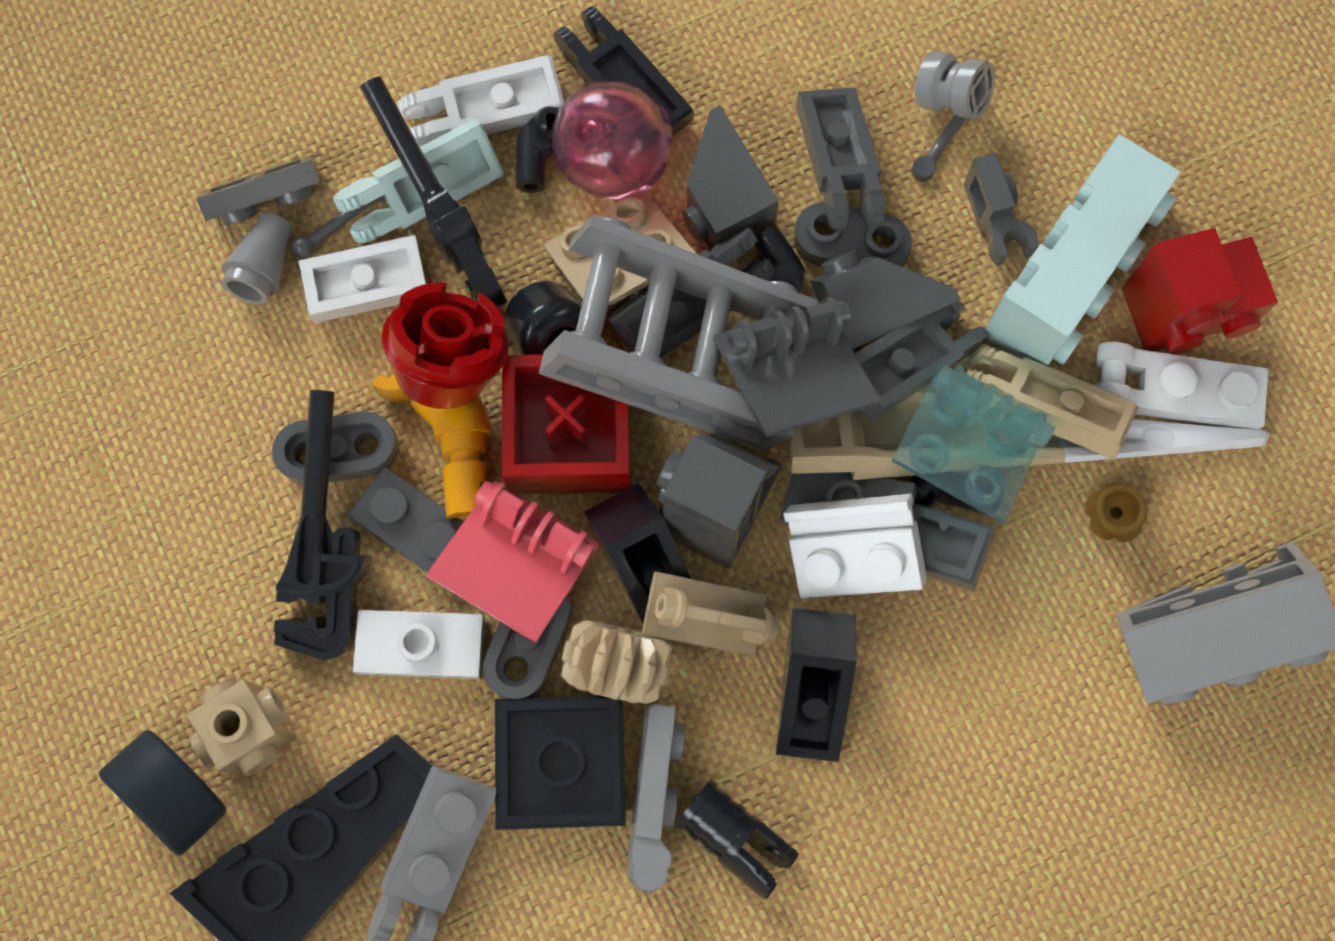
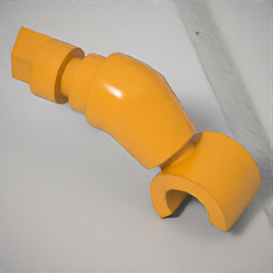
(462, 441)

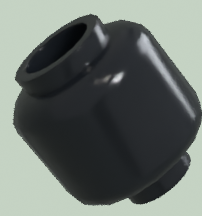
(540, 315)

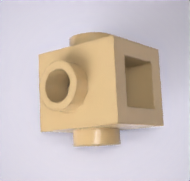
(260, 729)

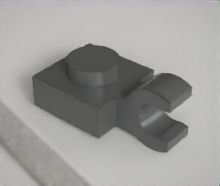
(993, 199)

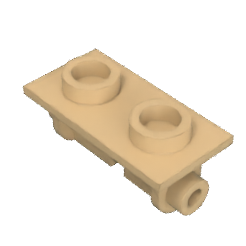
(708, 614)

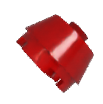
(444, 345)

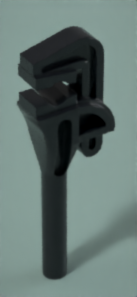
(447, 221)
(319, 560)

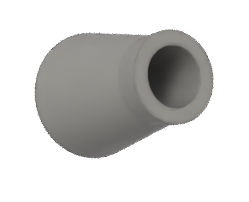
(257, 262)

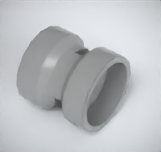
(954, 85)

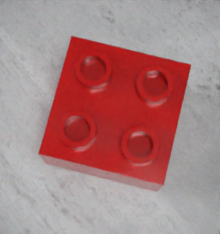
(560, 434)

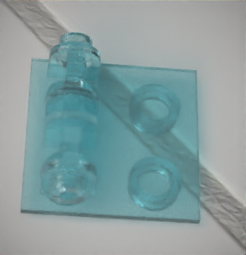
(972, 441)

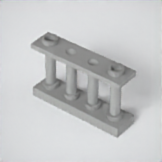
(641, 376)

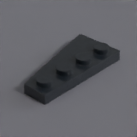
(312, 853)

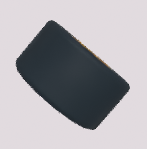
(163, 792)

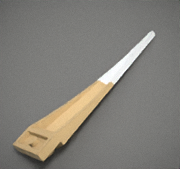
(868, 446)

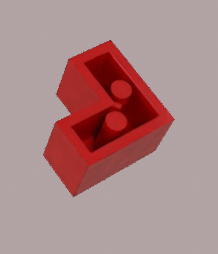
(1198, 290)

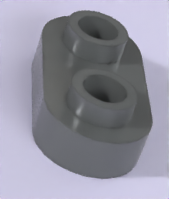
(856, 236)
(347, 435)
(510, 645)

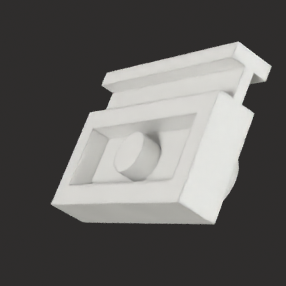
(856, 546)

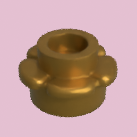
(1127, 501)

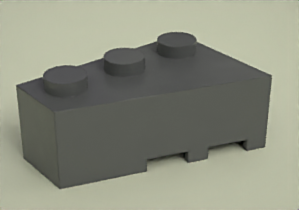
(714, 495)

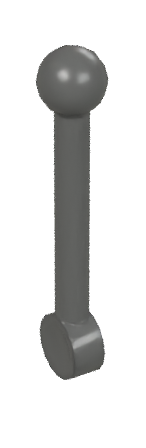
(925, 166)
(304, 246)

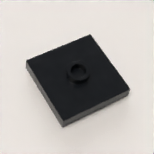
(559, 763)

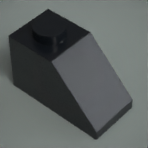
(635, 543)
(816, 684)

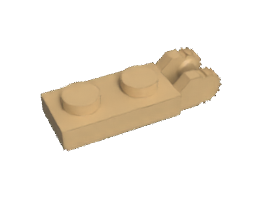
(1075, 408)

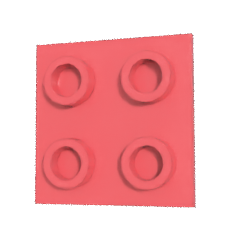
(513, 560)

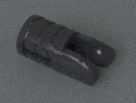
(723, 830)

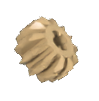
(616, 662)

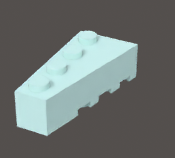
(1081, 253)

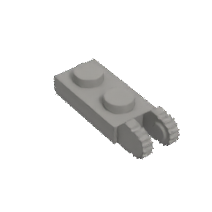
(653, 800)
(431, 853)

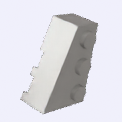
(1230, 628)

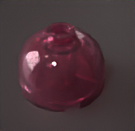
(611, 140)

